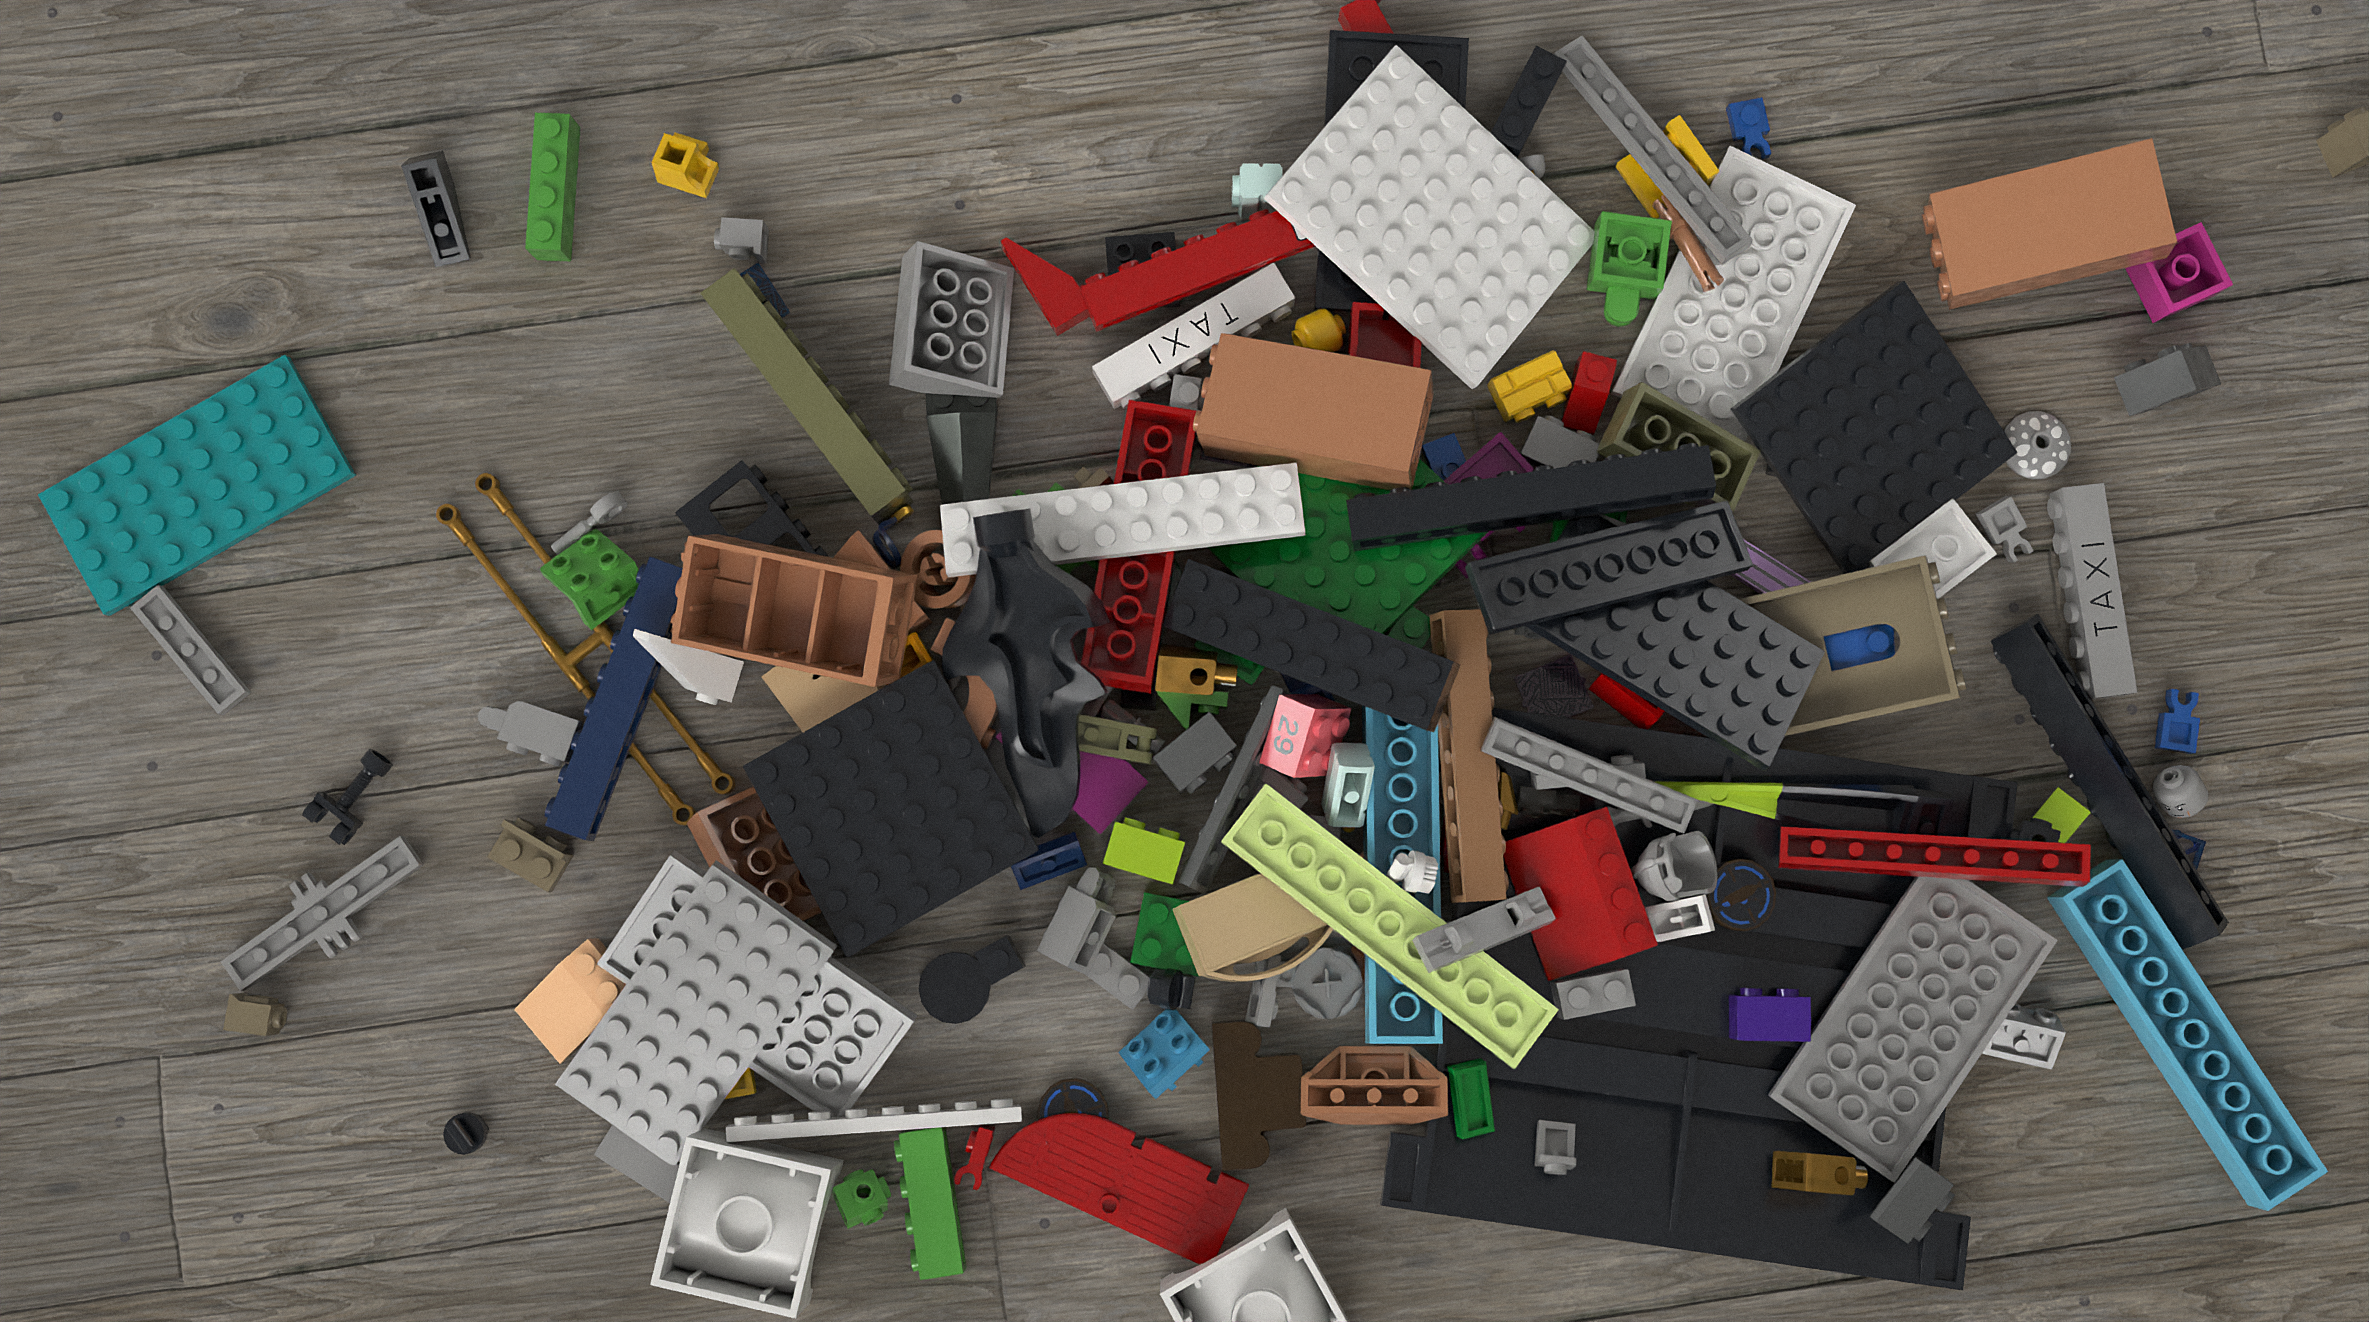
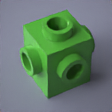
(857, 1209)

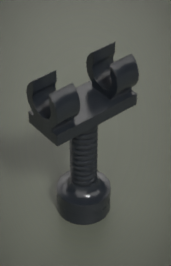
(373, 765)

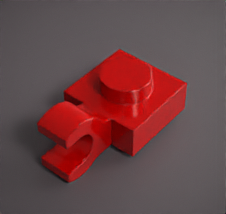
(979, 1147)

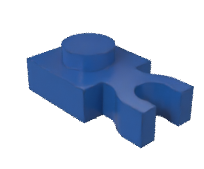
(1748, 123)
(2177, 729)

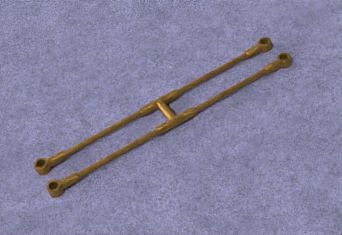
(568, 662)

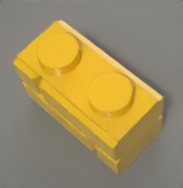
(1529, 387)

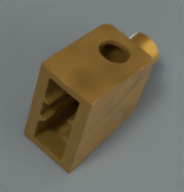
(1177, 674)
(1817, 1173)

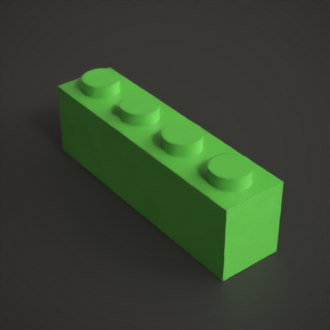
(552, 187)
(931, 1201)

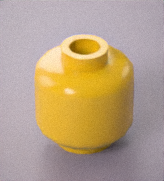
(1319, 331)

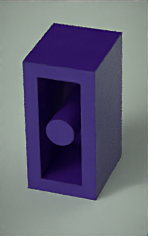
(1770, 1016)

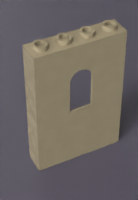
(1888, 594)

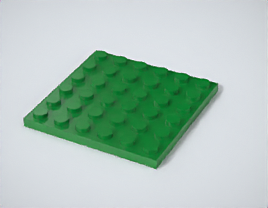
(1326, 573)

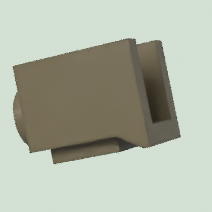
(254, 1014)

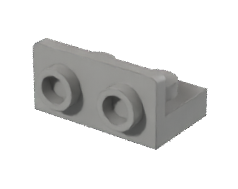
(2028, 1037)

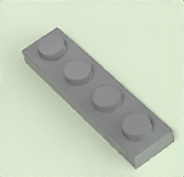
(190, 650)

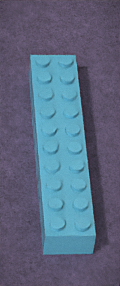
(1400, 819)
(2188, 1036)

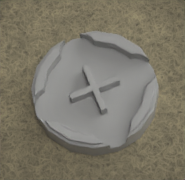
(1327, 983)

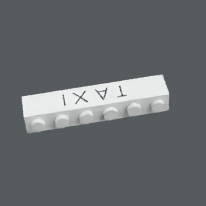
(1190, 337)

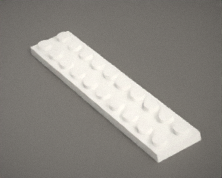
(1140, 516)

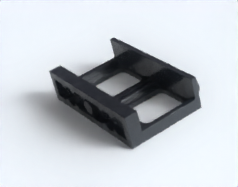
(765, 529)

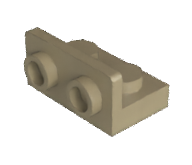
(530, 855)

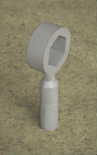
(601, 511)

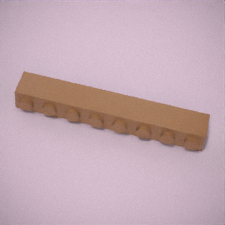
(1467, 773)

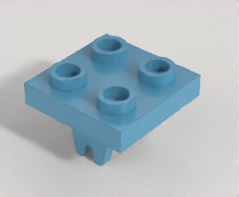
(1164, 1052)

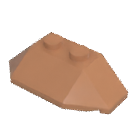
(1374, 1087)

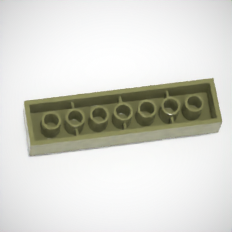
(802, 389)

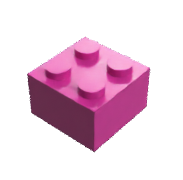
(2183, 278)

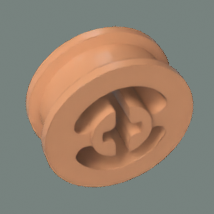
(932, 572)

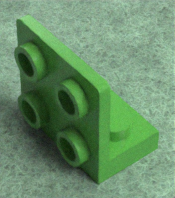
(594, 577)

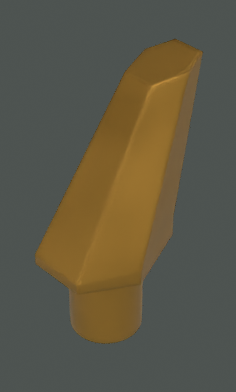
(1507, 797)

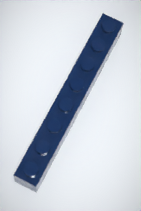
(616, 708)

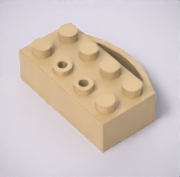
(1247, 926)

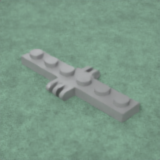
(322, 914)

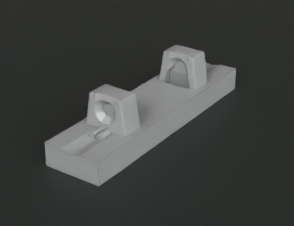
(1483, 929)

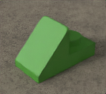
(1180, 704)

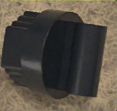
(1170, 989)
(465, 1133)

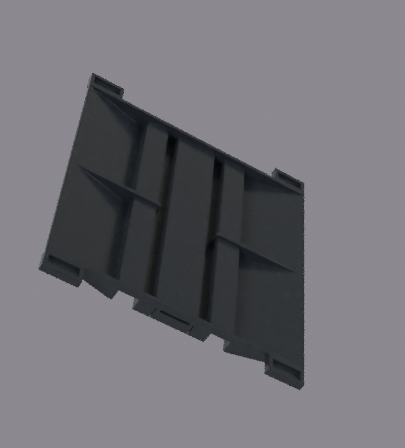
(1661, 1098)

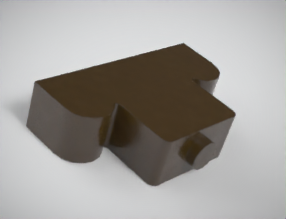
(1252, 1093)

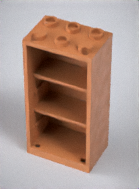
(2049, 224)
(1314, 409)
(793, 609)

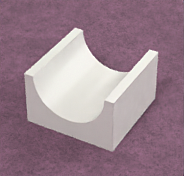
(745, 1222)
(1255, 1281)

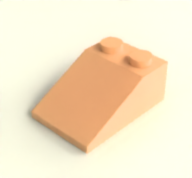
(571, 1000)

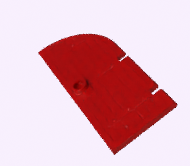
(1137, 1189)

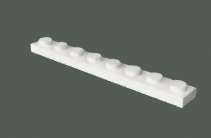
(858, 1121)

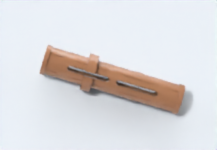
(1689, 245)

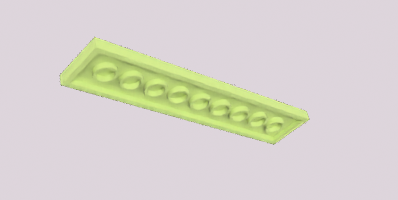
(1383, 922)

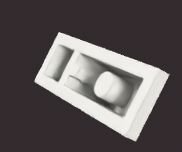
(695, 669)

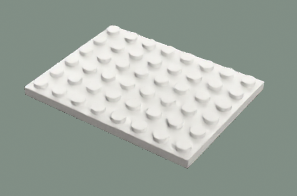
(1432, 217)

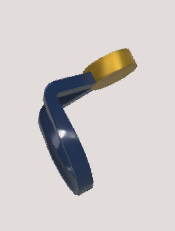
(896, 518)

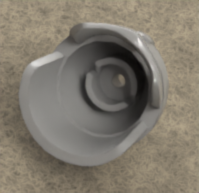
(1677, 867)

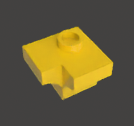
(684, 165)

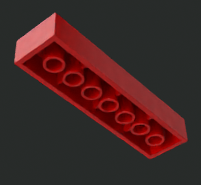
(1135, 589)

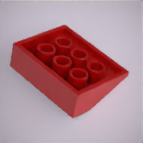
(1588, 890)

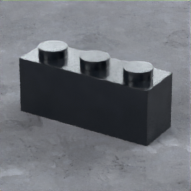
(1528, 99)

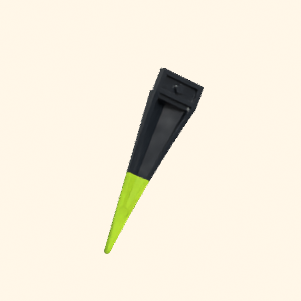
(1832, 805)

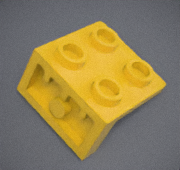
(1687, 145)

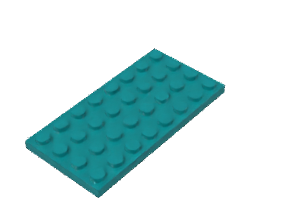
(196, 485)

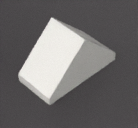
(1680, 918)

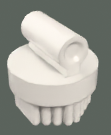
(1414, 871)

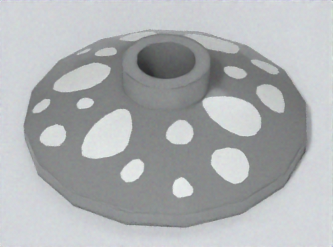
(2031, 460)

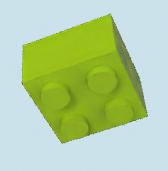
(1144, 852)

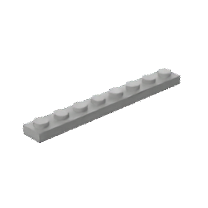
(1653, 151)

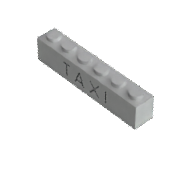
(2092, 590)

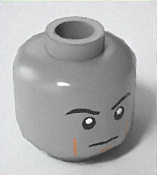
(2180, 791)

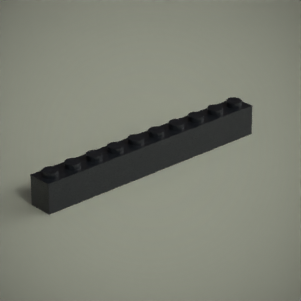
(1531, 497)
(2108, 782)

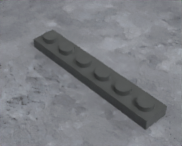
(1232, 801)

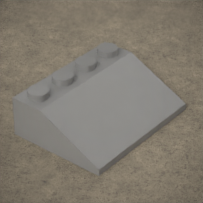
(951, 323)

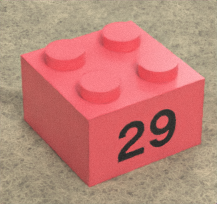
(1303, 734)

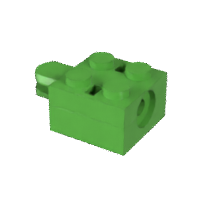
(1624, 260)

